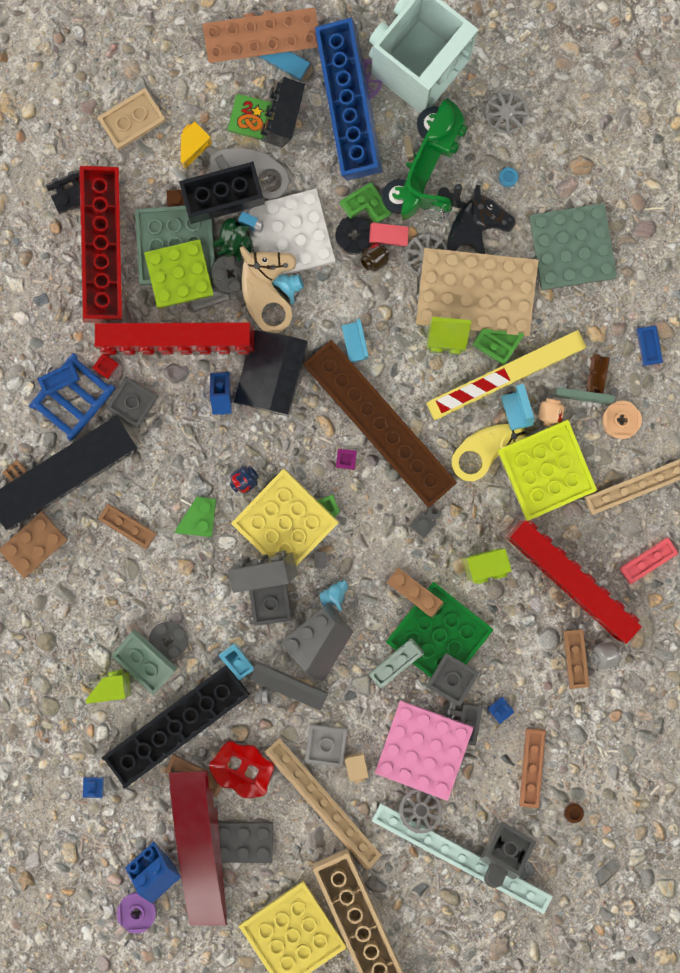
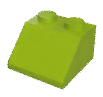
(111, 687)

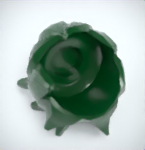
(232, 238)

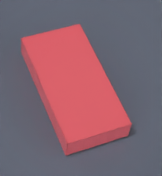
(388, 234)

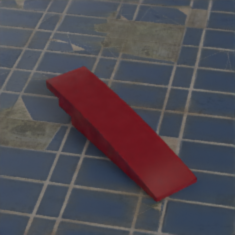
(198, 847)

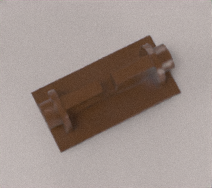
(598, 374)

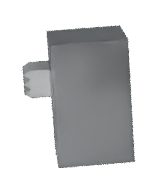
(321, 560)

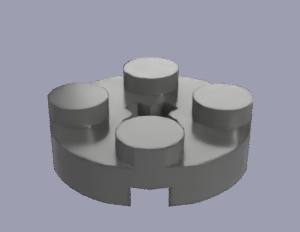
(219, 274)
(177, 634)

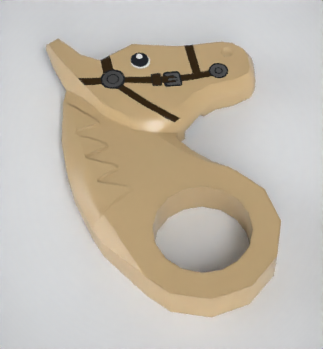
(257, 277)

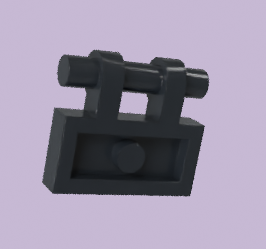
(69, 198)

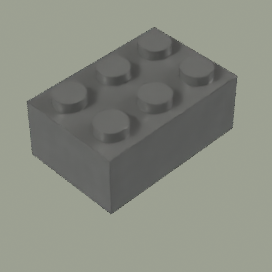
(263, 571)

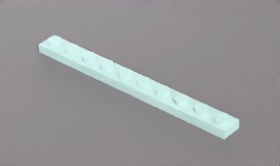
(460, 857)

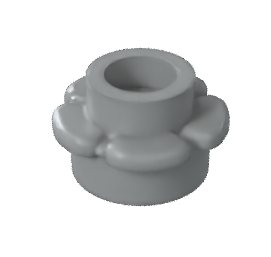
(264, 696)

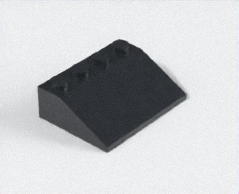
(271, 373)

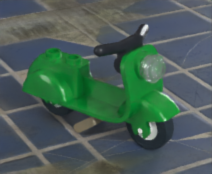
(441, 132)

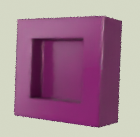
(346, 459)

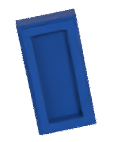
(649, 345)
(58, 379)

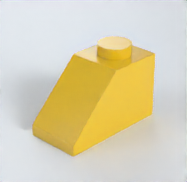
(193, 143)

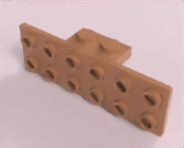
(260, 34)

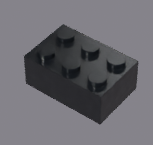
(282, 112)

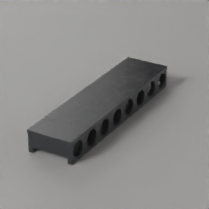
(64, 472)
(175, 726)

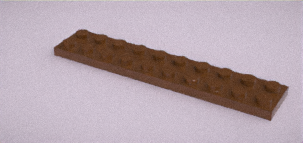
(380, 423)

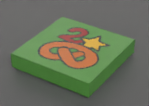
(248, 116)

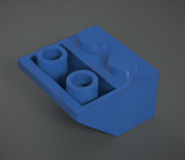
(152, 873)

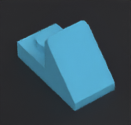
(236, 661)

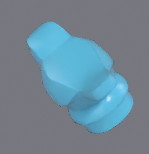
(289, 285)
(334, 594)

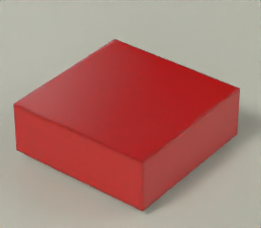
(105, 366)

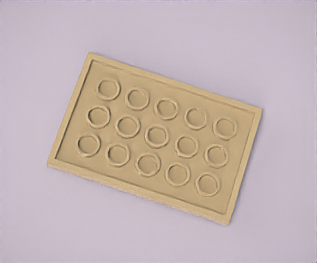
(479, 288)

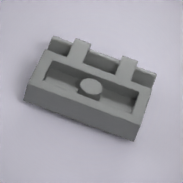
(469, 715)

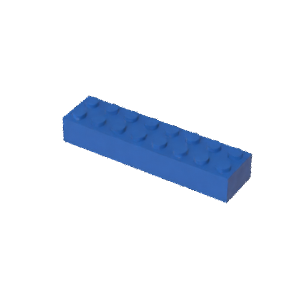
(348, 99)

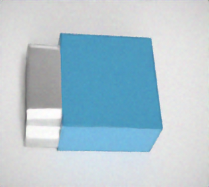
(253, 222)

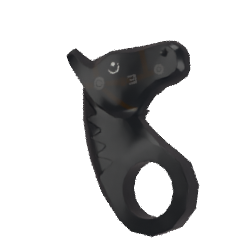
(478, 215)

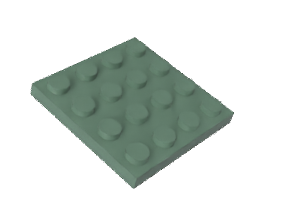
(169, 227)
(572, 246)

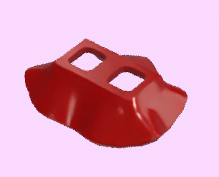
(236, 779)

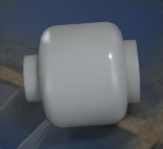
(606, 655)

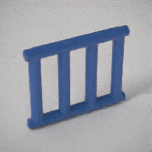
(95, 404)

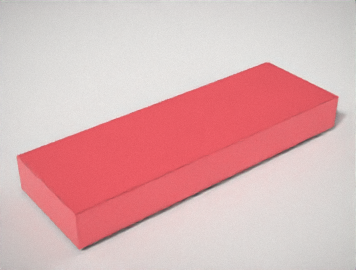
(648, 560)

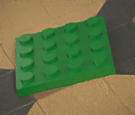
(450, 631)

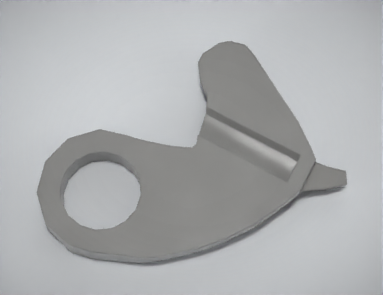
(263, 163)

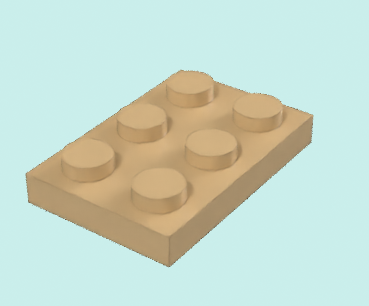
(131, 119)

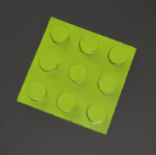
(178, 274)

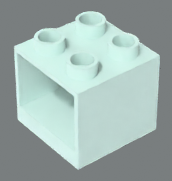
(421, 50)

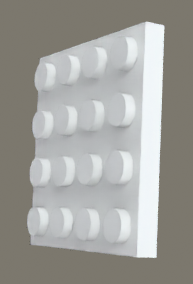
(295, 227)

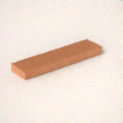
(532, 768)

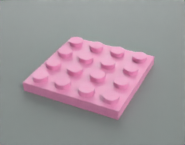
(424, 750)

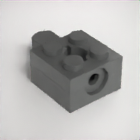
(505, 854)

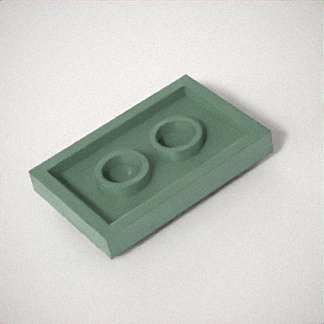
(144, 662)

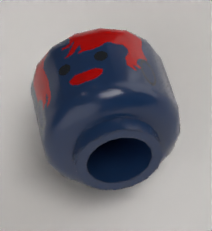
(244, 479)

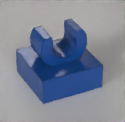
(500, 710)
(93, 787)

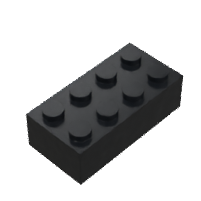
(221, 192)

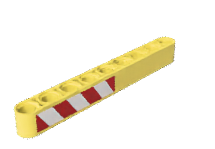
(506, 375)

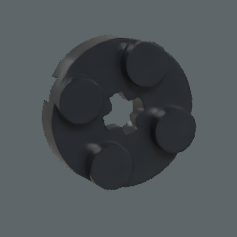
(345, 241)

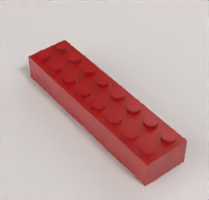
(100, 244)
(174, 337)
(573, 581)

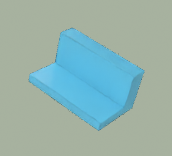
(355, 341)
(518, 408)

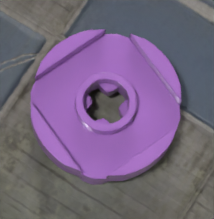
(130, 921)

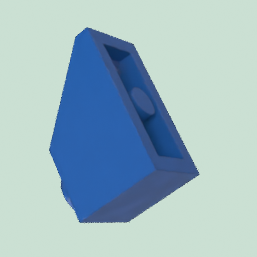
(220, 393)

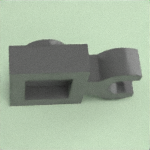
(423, 523)

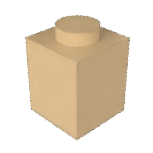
(356, 767)

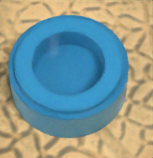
(508, 177)

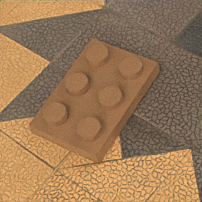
(33, 544)

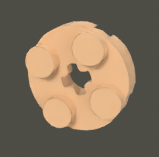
(628, 428)

